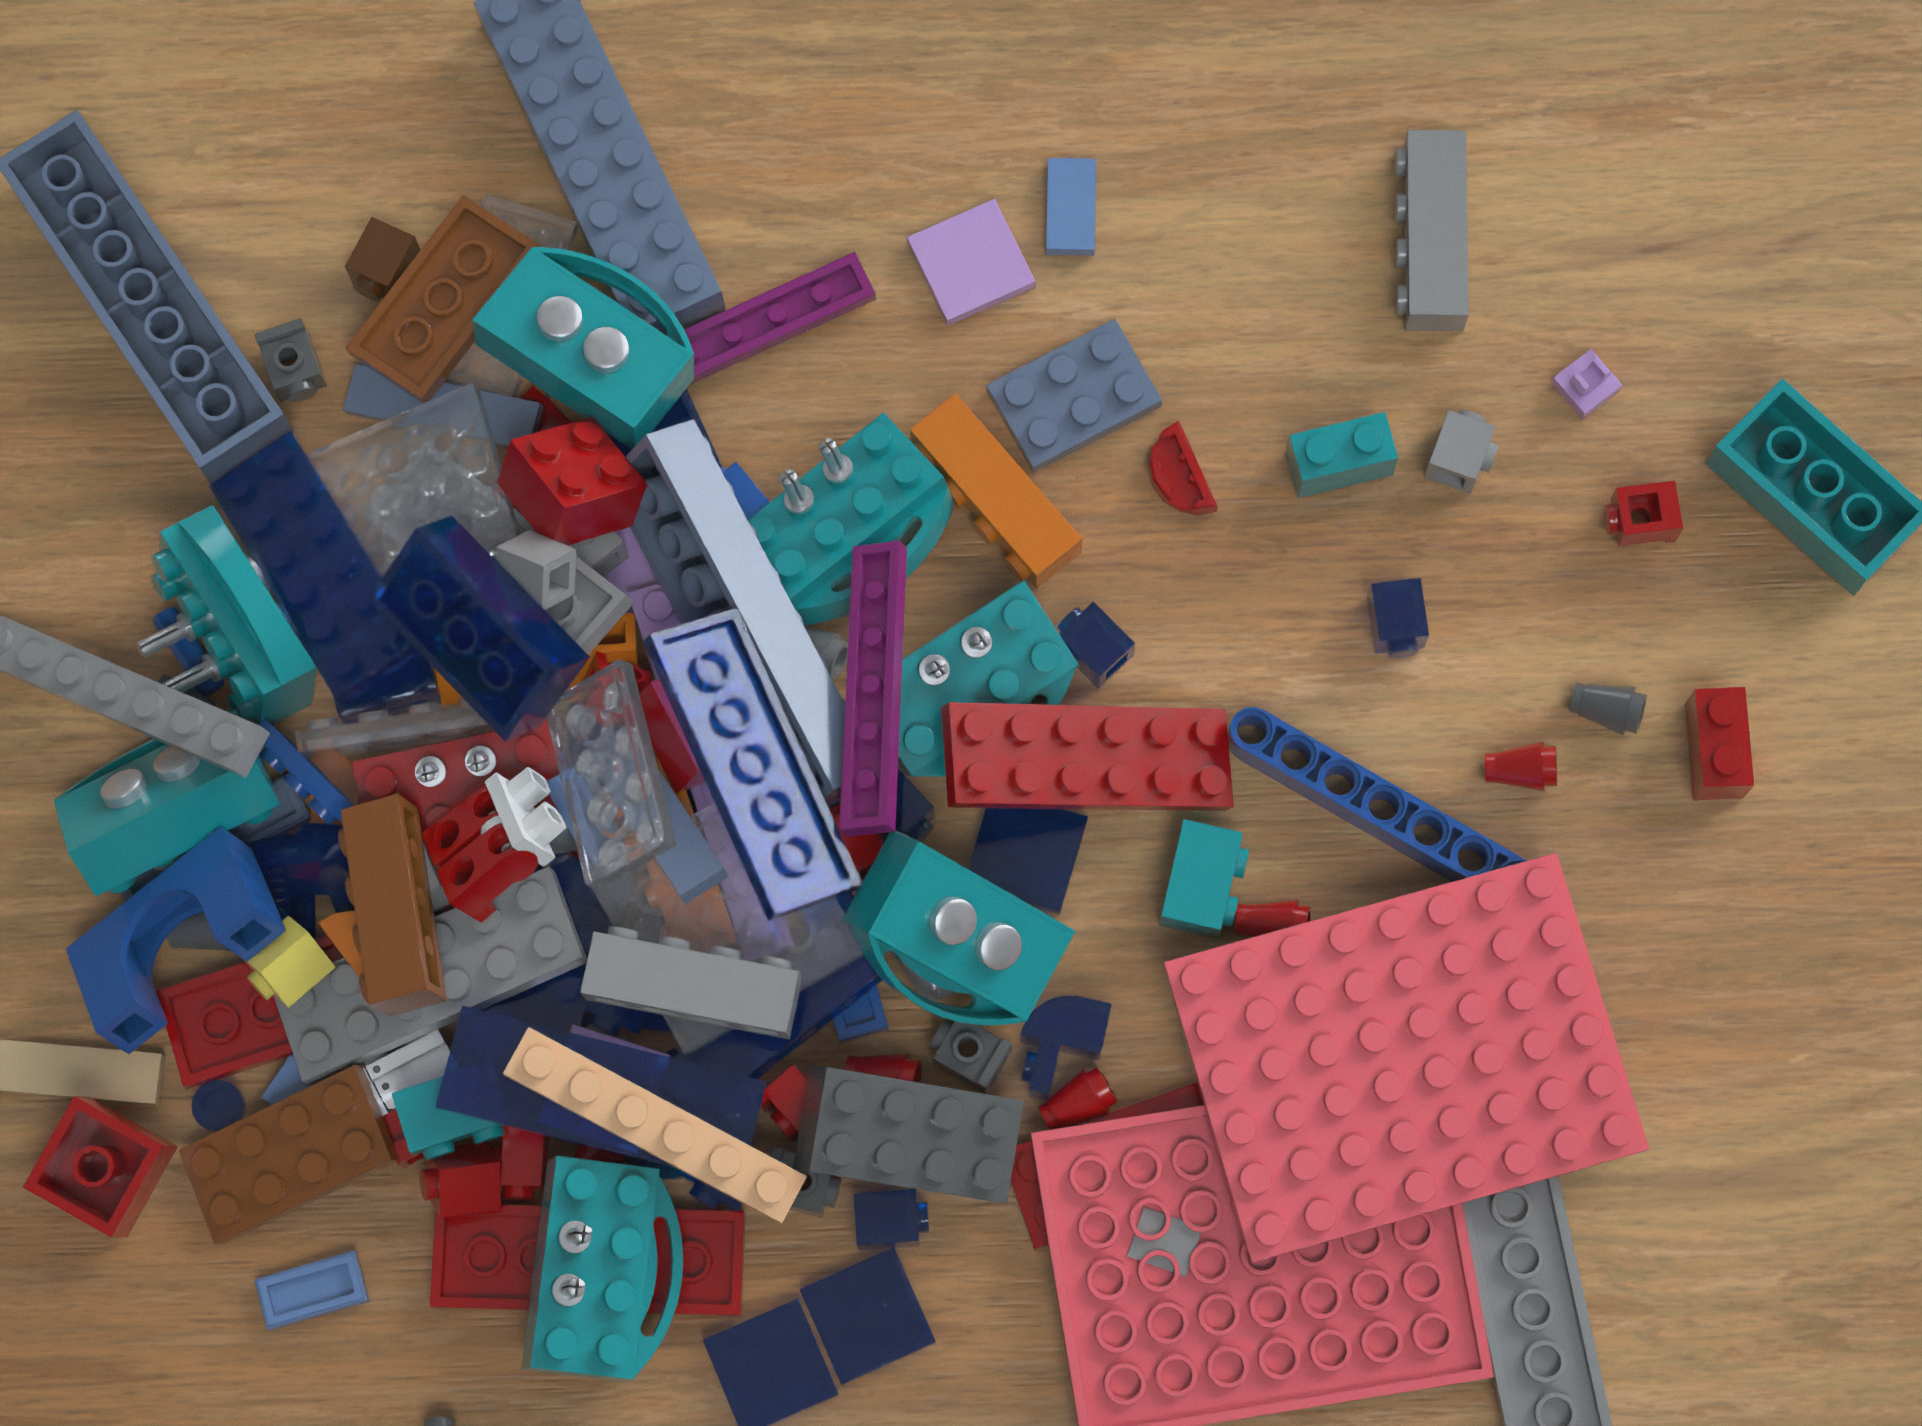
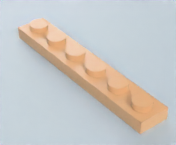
(654, 1125)

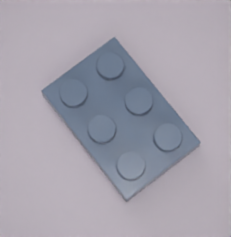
(1074, 395)

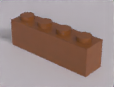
(392, 906)

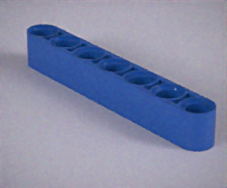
(1364, 789)

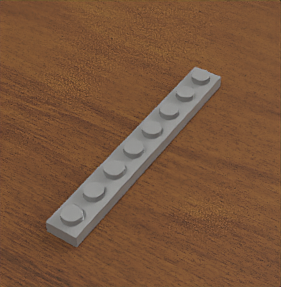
(130, 698)

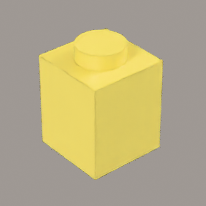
(289, 965)

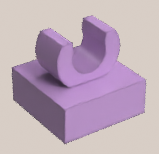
(1586, 384)

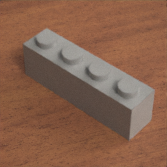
(1434, 230)
(692, 983)

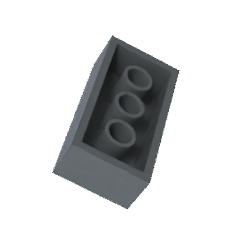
(908, 1134)

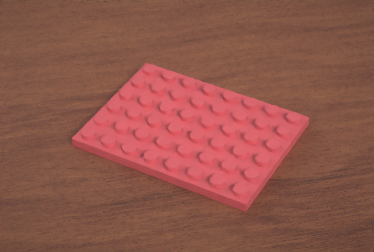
(1404, 1057)
(1236, 1336)

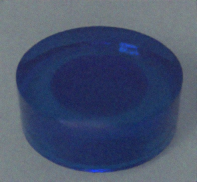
(218, 1105)

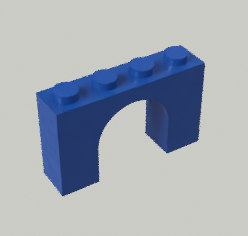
(119, 952)

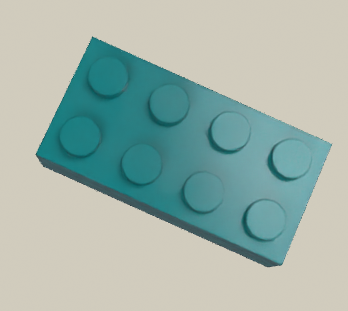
(1817, 486)

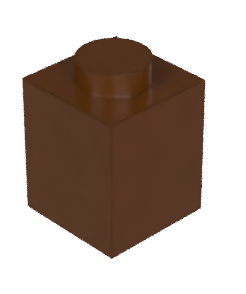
(380, 258)

